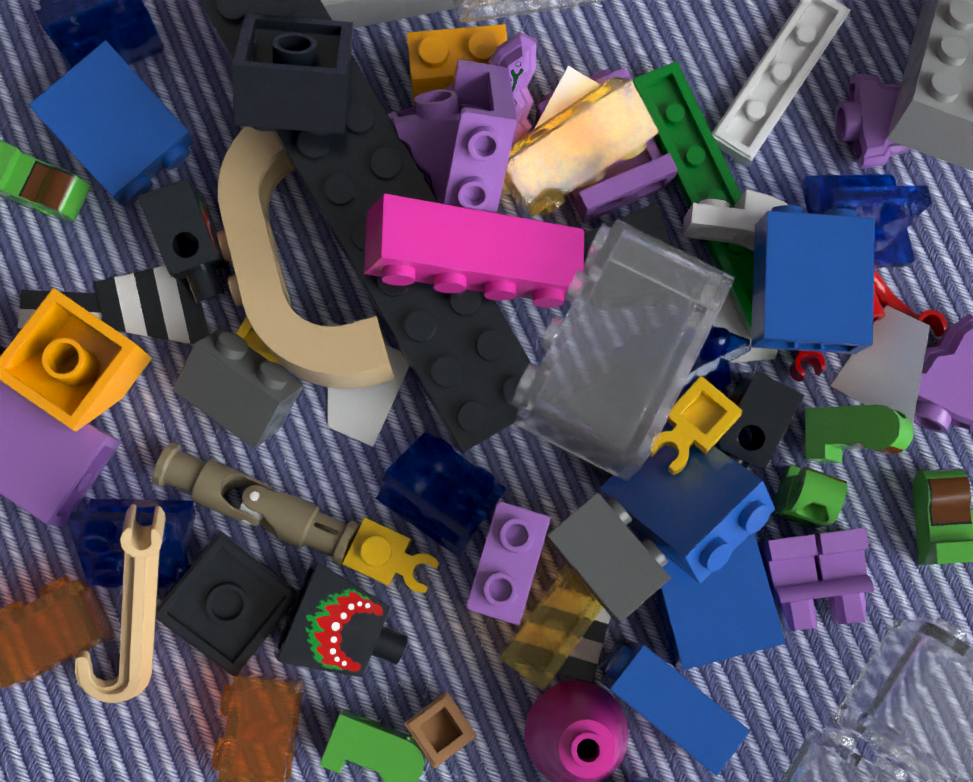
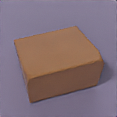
(440, 729)

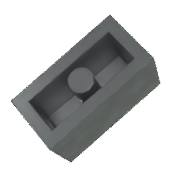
(237, 387)
(609, 556)

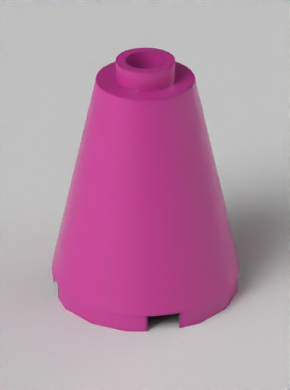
(566, 717)

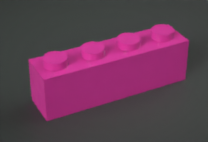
(471, 250)

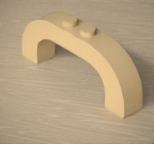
(322, 355)

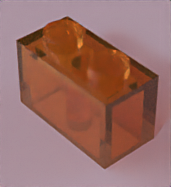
(50, 630)
(259, 728)

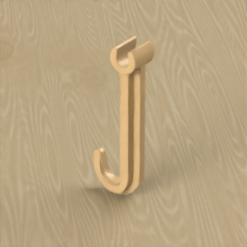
(138, 614)

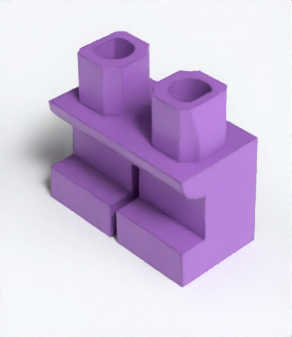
(814, 569)

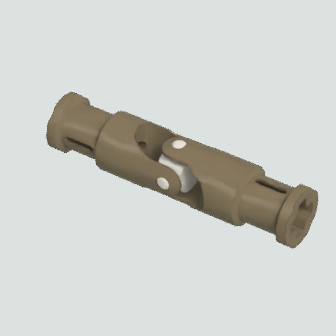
(281, 514)

